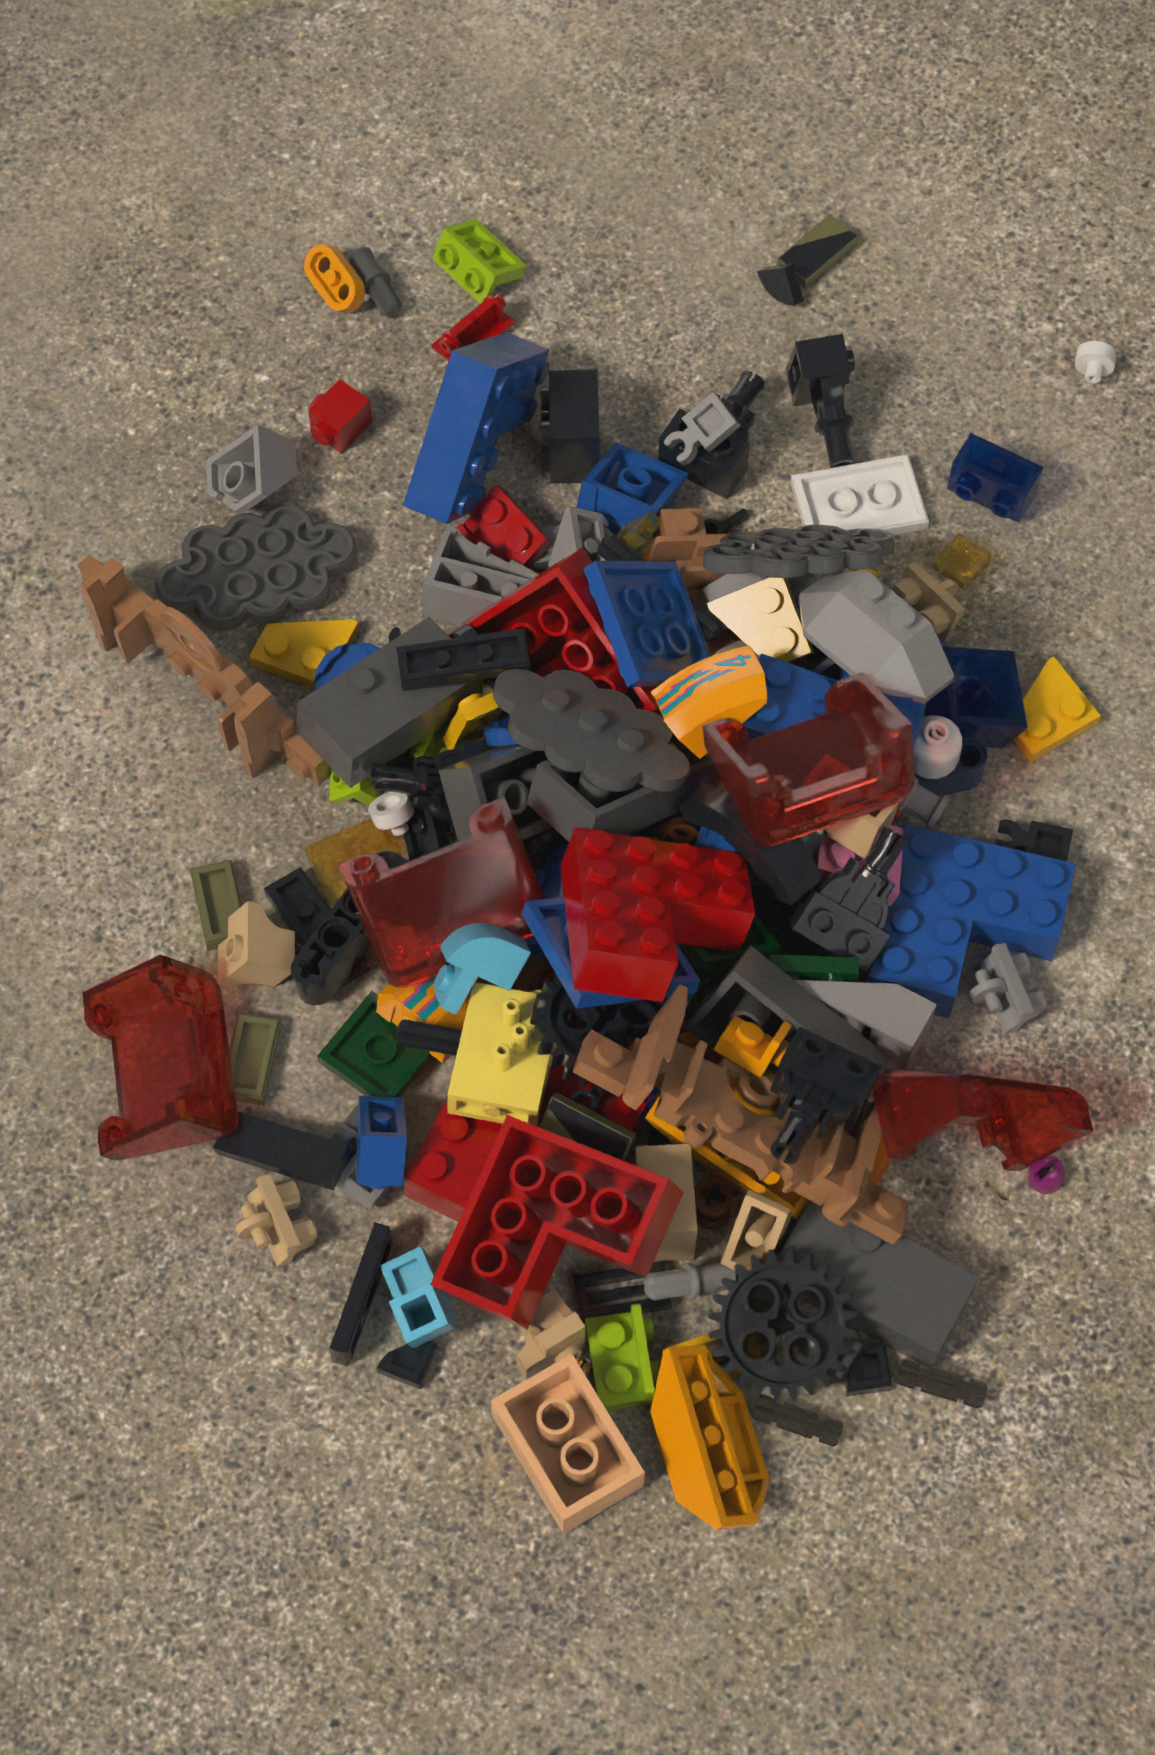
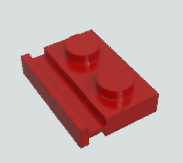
(505, 529)

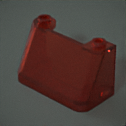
(817, 769)
(427, 899)
(166, 1058)
(1013, 1115)

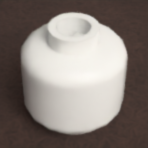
(937, 747)

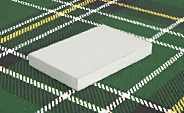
(862, 495)

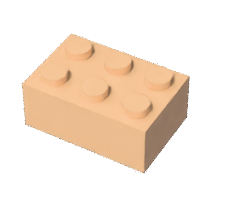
(567, 1443)

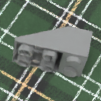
(882, 1013)

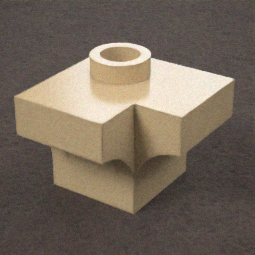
(254, 949)
(551, 1336)

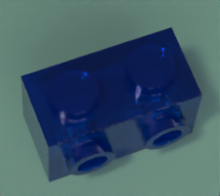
(994, 478)

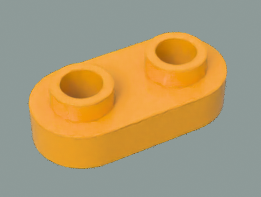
(337, 281)

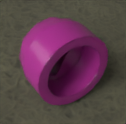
(1051, 1182)

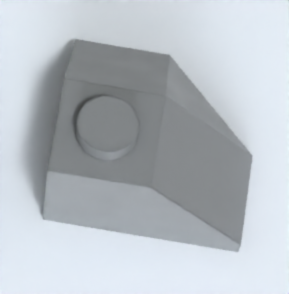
(251, 468)

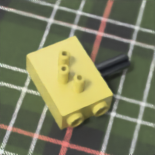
(494, 1053)

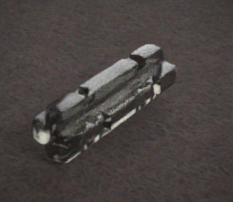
(942, 1383)
(798, 1420)

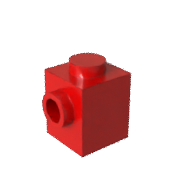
(339, 416)

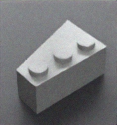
(467, 579)

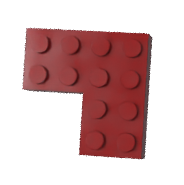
(561, 627)
(640, 897)
(459, 1146)
(536, 1200)

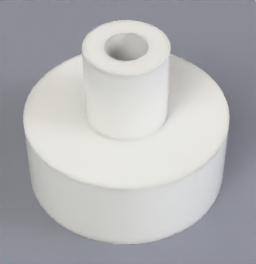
(1095, 360)
(391, 812)

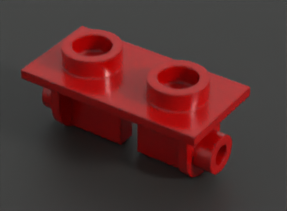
(481, 323)

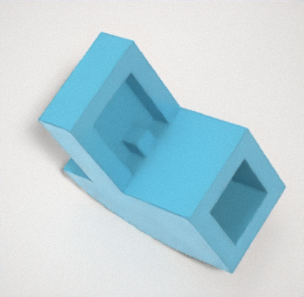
(476, 952)
(417, 1305)

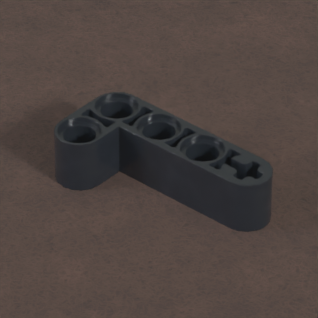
(323, 969)

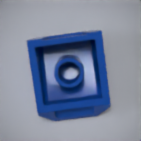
(628, 486)

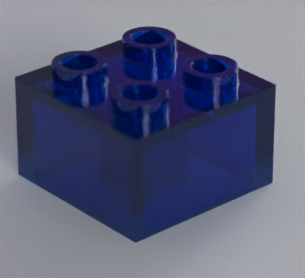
(983, 697)

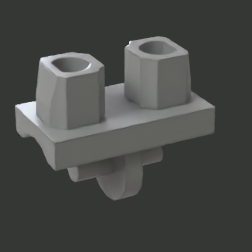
(1002, 988)

